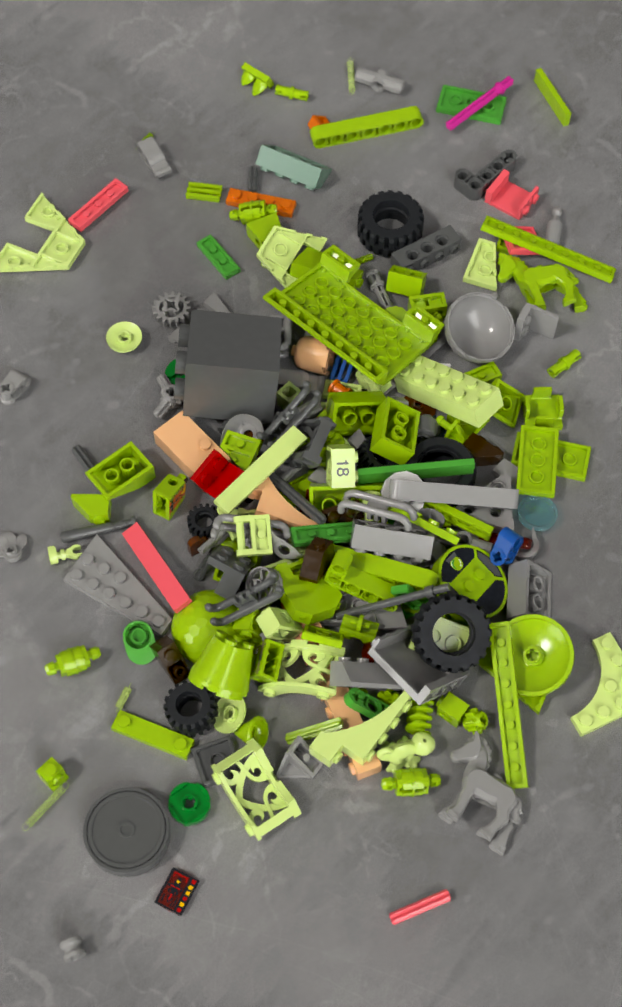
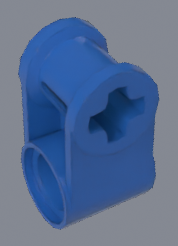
(506, 546)

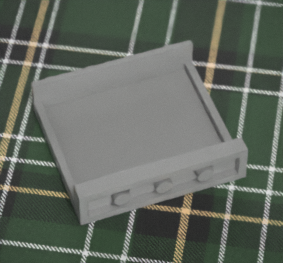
(408, 668)

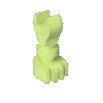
(63, 554)

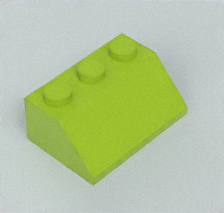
(354, 411)

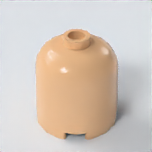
(312, 355)

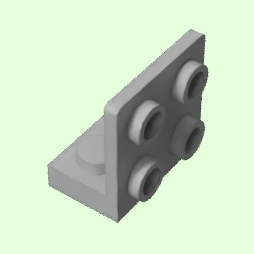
(537, 320)

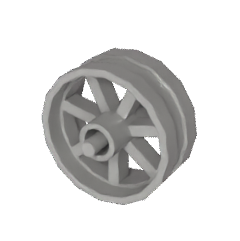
(253, 579)

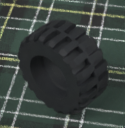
(389, 206)
(478, 633)

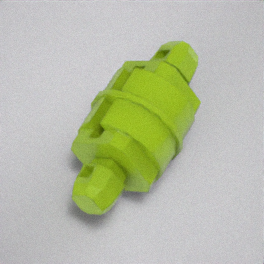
(252, 211)
(72, 661)
(410, 782)

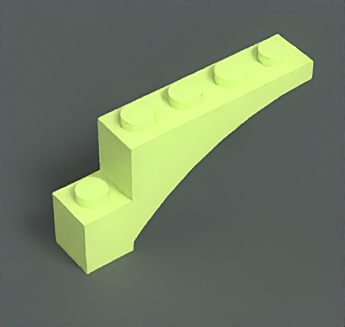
(360, 740)

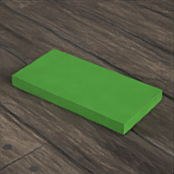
(455, 99)

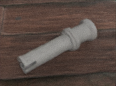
(378, 287)

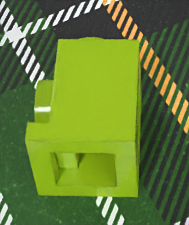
(52, 774)

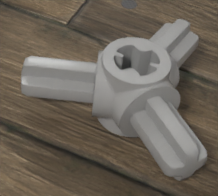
(167, 398)

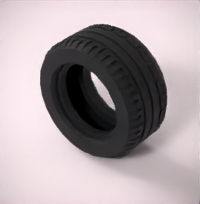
(442, 450)

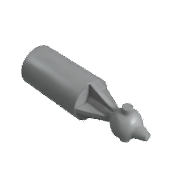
(554, 226)

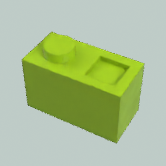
(406, 281)

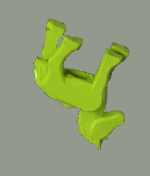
(541, 280)

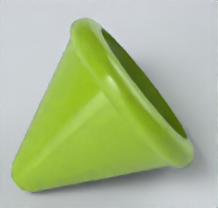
(255, 728)

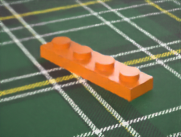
(285, 206)

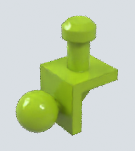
(453, 431)

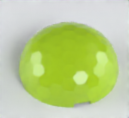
(192, 625)

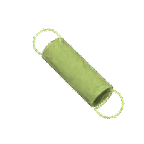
(123, 697)

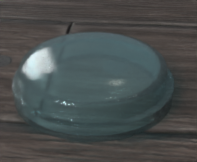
(537, 513)

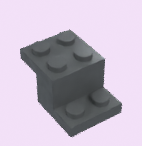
(234, 568)

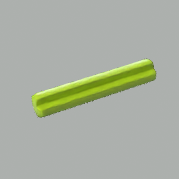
(314, 730)

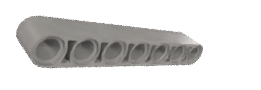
(453, 494)

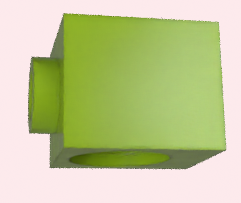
(452, 709)

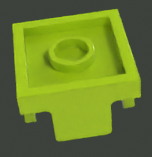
(543, 409)

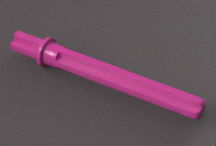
(499, 88)

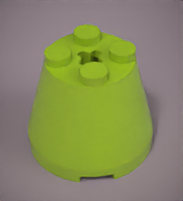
(224, 666)

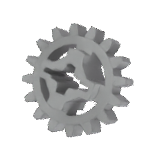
(171, 309)

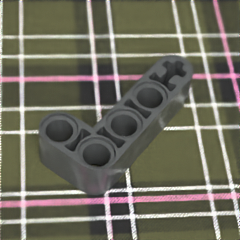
(475, 186)

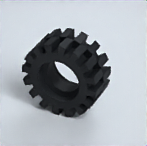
(194, 516)

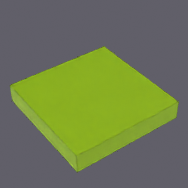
(322, 636)

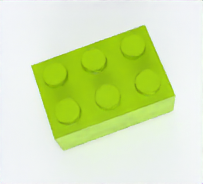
(395, 431)

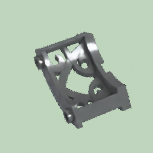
(308, 454)

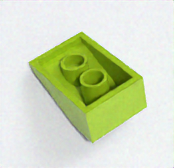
(121, 472)

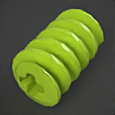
(418, 717)

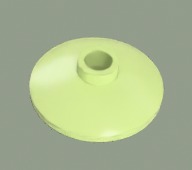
(124, 331)
(230, 715)

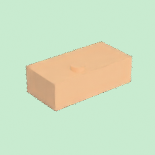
(185, 443)

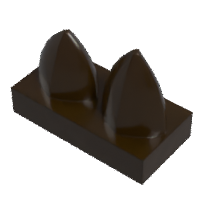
(334, 517)

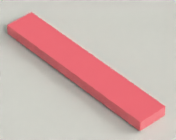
(157, 567)

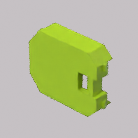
(306, 600)

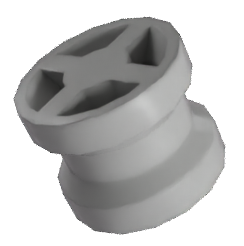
(72, 949)

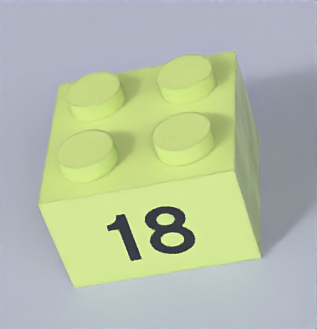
(341, 466)

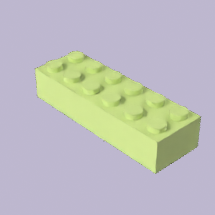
(449, 391)

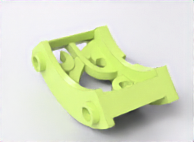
(324, 654)
(283, 797)

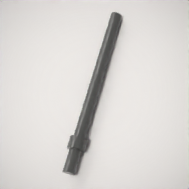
(428, 592)

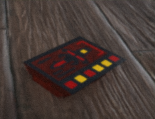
(176, 891)

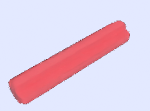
(419, 907)

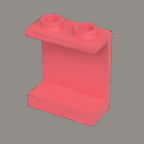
(510, 197)

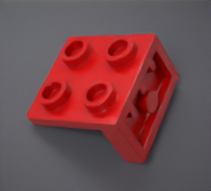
(215, 474)

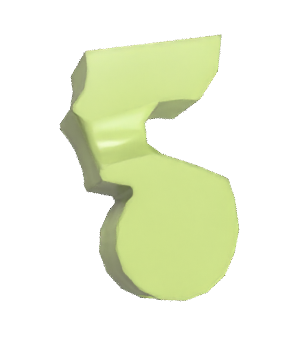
(370, 385)

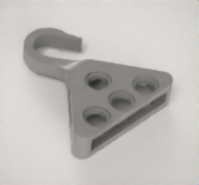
(505, 517)

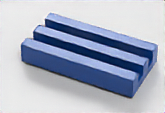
(335, 368)

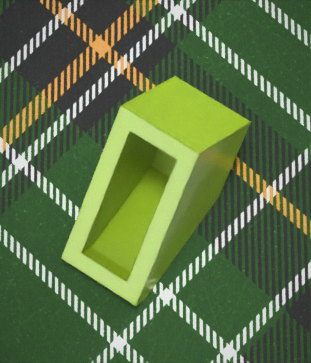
(93, 507)

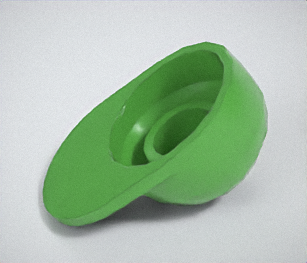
(137, 641)

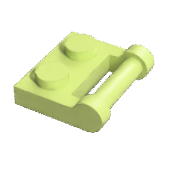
(259, 532)

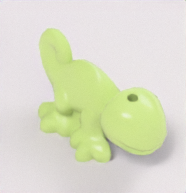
(402, 753)

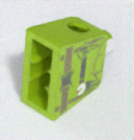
(267, 664)

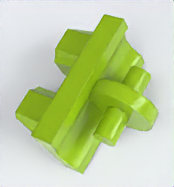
(358, 628)

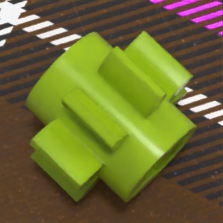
(475, 721)

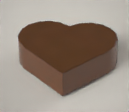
(194, 543)

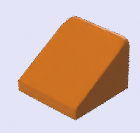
(317, 120)

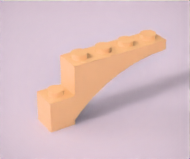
(275, 504)

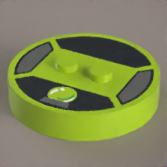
(474, 576)

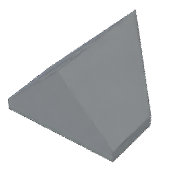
(298, 761)

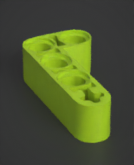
(357, 582)

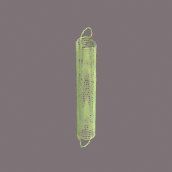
(352, 75)
(56, 793)

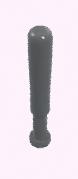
(89, 531)

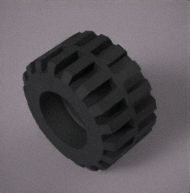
(197, 722)

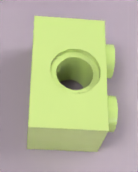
(278, 625)

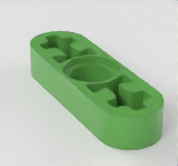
(359, 700)

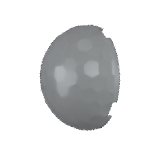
(479, 328)

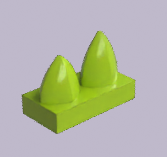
(261, 82)

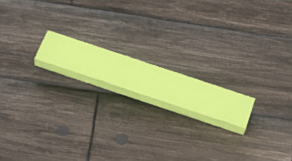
(260, 470)

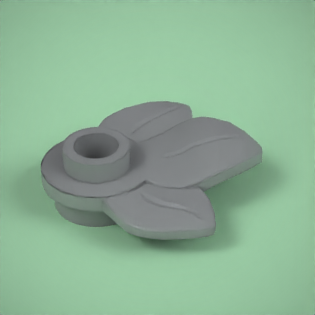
(12, 546)

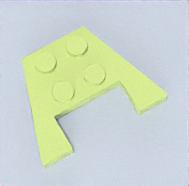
(281, 249)

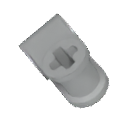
(13, 386)

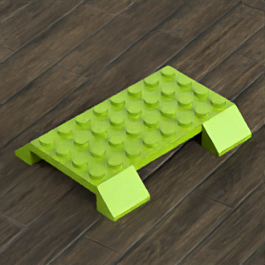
(352, 322)

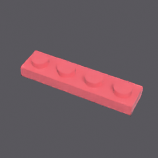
(98, 205)

